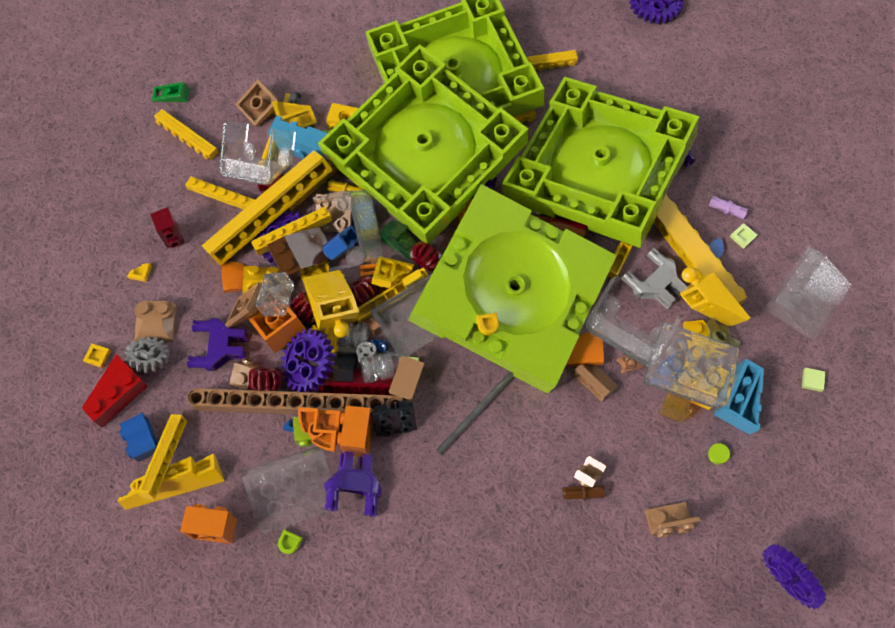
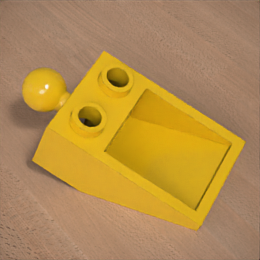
(712, 298)
(331, 302)

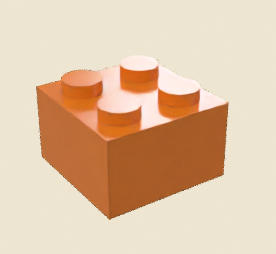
(277, 329)
(356, 430)
(209, 524)

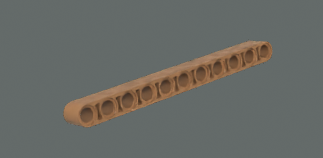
(285, 407)

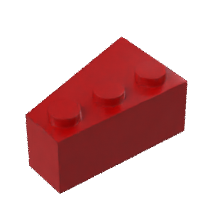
(113, 392)

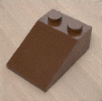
(299, 252)

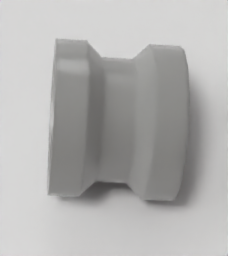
(366, 349)

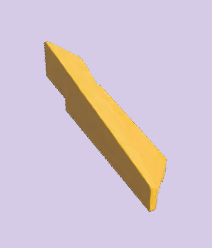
(179, 479)

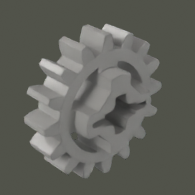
(147, 354)

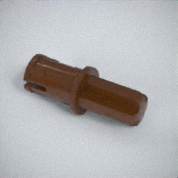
(583, 492)

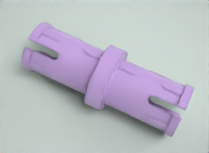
(728, 207)

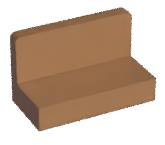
(406, 378)
(595, 381)

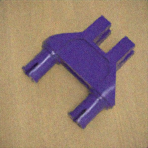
(219, 344)
(353, 481)

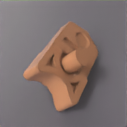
(628, 364)

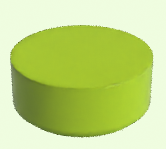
(718, 453)

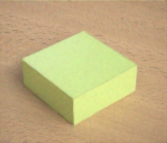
(743, 236)
(813, 379)

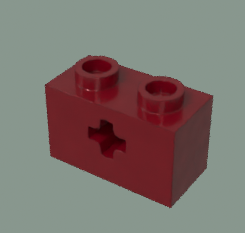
(167, 228)

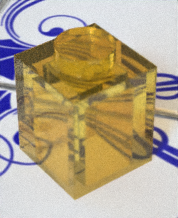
(676, 407)

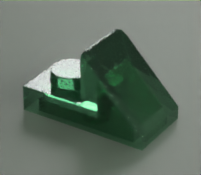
(398, 236)

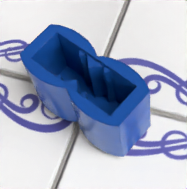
(340, 243)
(139, 437)

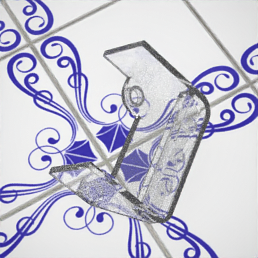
(239, 155)
(365, 223)
(619, 333)

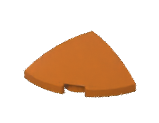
(232, 276)
(587, 351)
(320, 426)

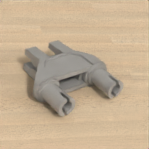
(657, 284)

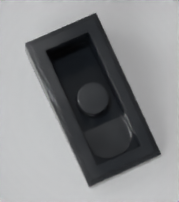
(344, 368)

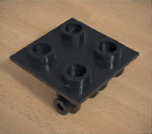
(394, 420)

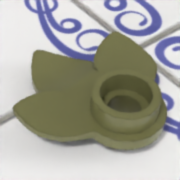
(721, 333)

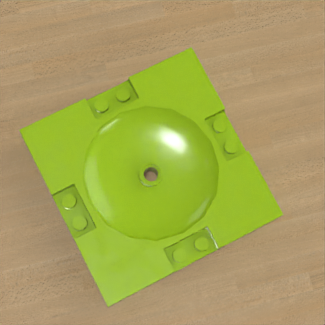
(473, 44)
(601, 161)
(433, 180)
(554, 281)

